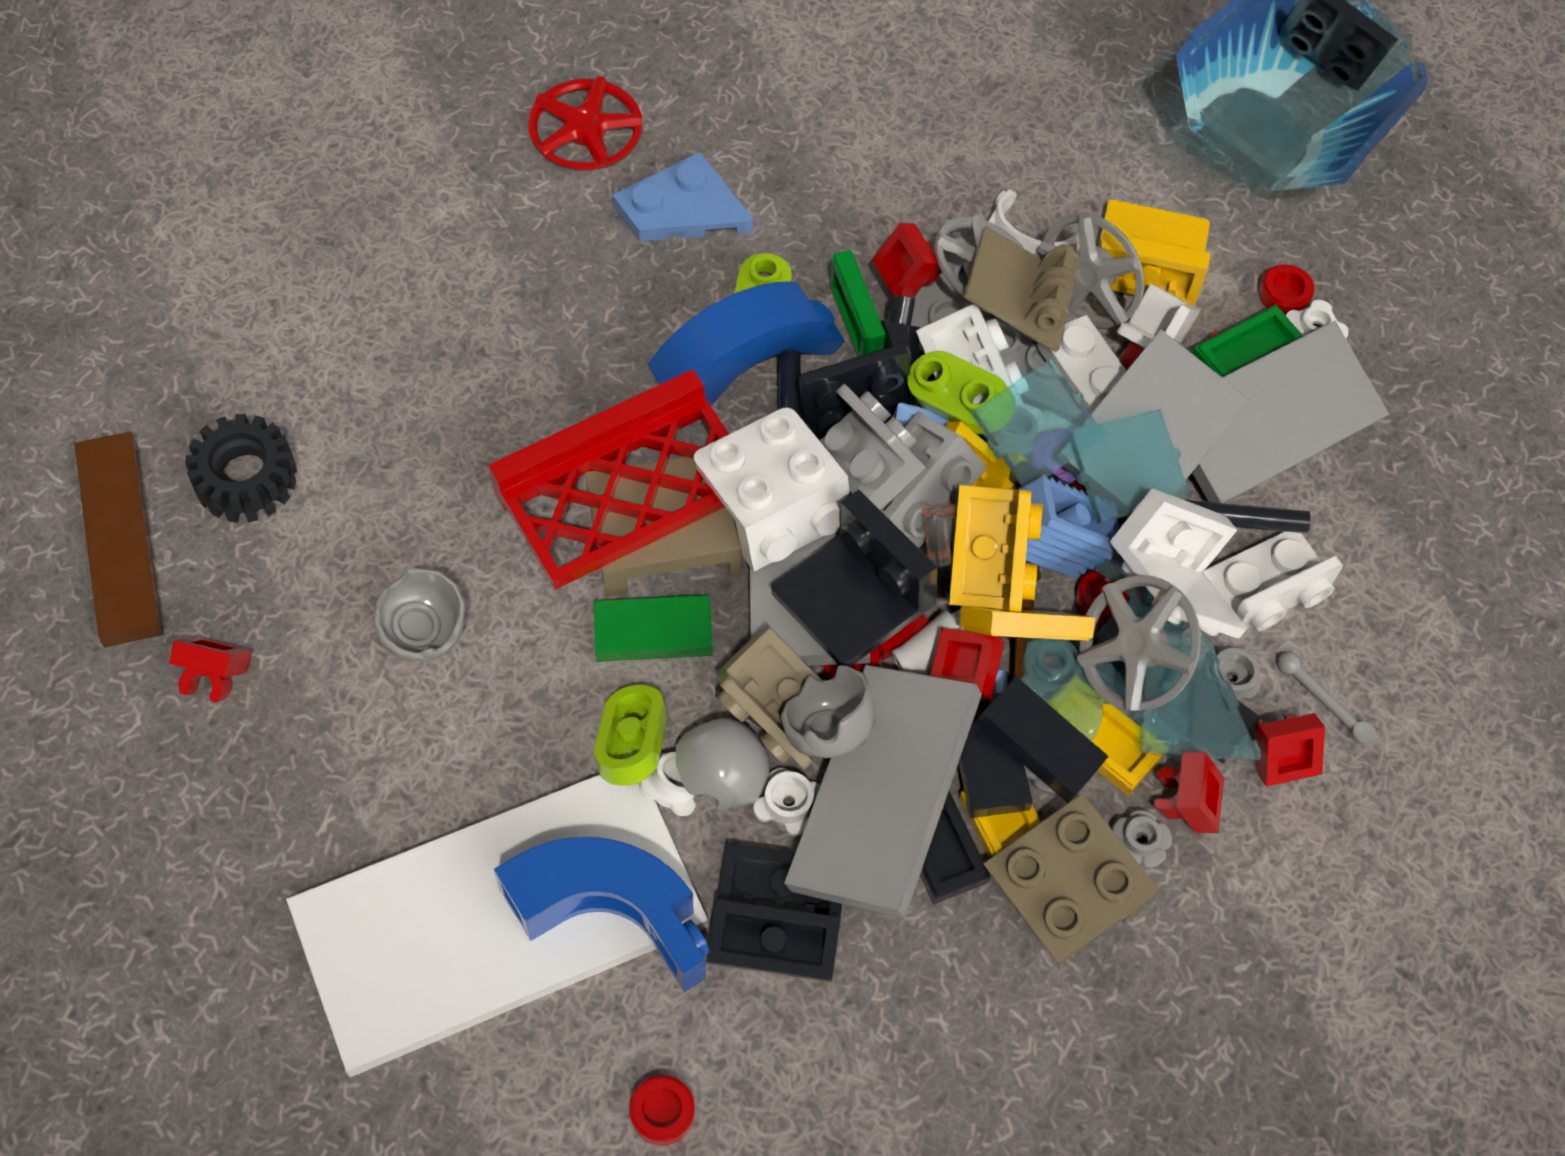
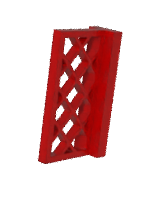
(593, 447)

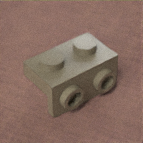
(760, 684)

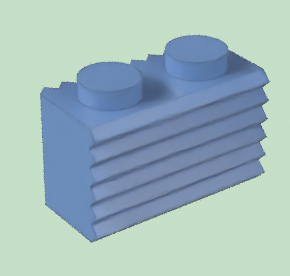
(1069, 530)

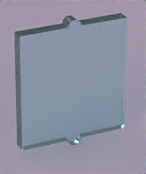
(1032, 423)
(1125, 461)

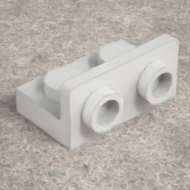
(973, 340)
(1273, 578)

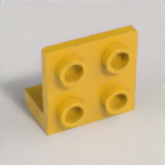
(1167, 246)

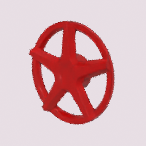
(586, 123)

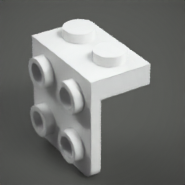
(775, 485)
(1176, 543)

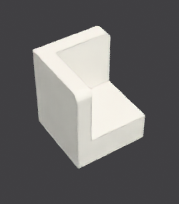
(1159, 312)

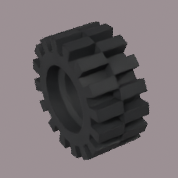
(232, 442)

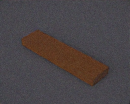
(118, 540)

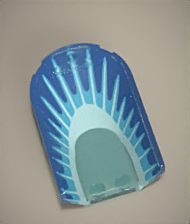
(1283, 109)

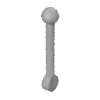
(1361, 731)

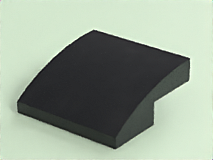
(765, 924)

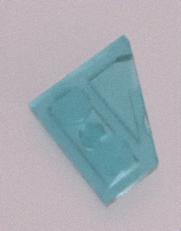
(1200, 716)

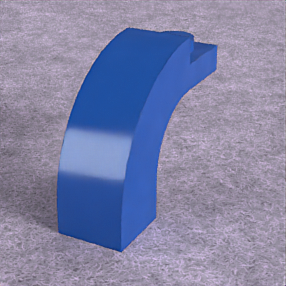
(744, 331)
(607, 877)

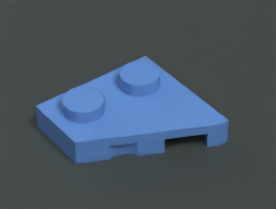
(681, 203)

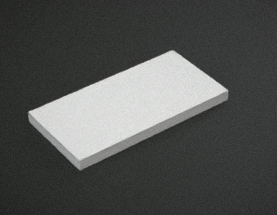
(433, 944)

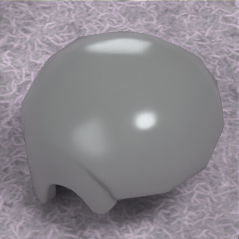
(420, 615)
(830, 715)
(724, 762)

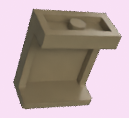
(696, 545)

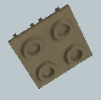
(1022, 287)
(1071, 879)

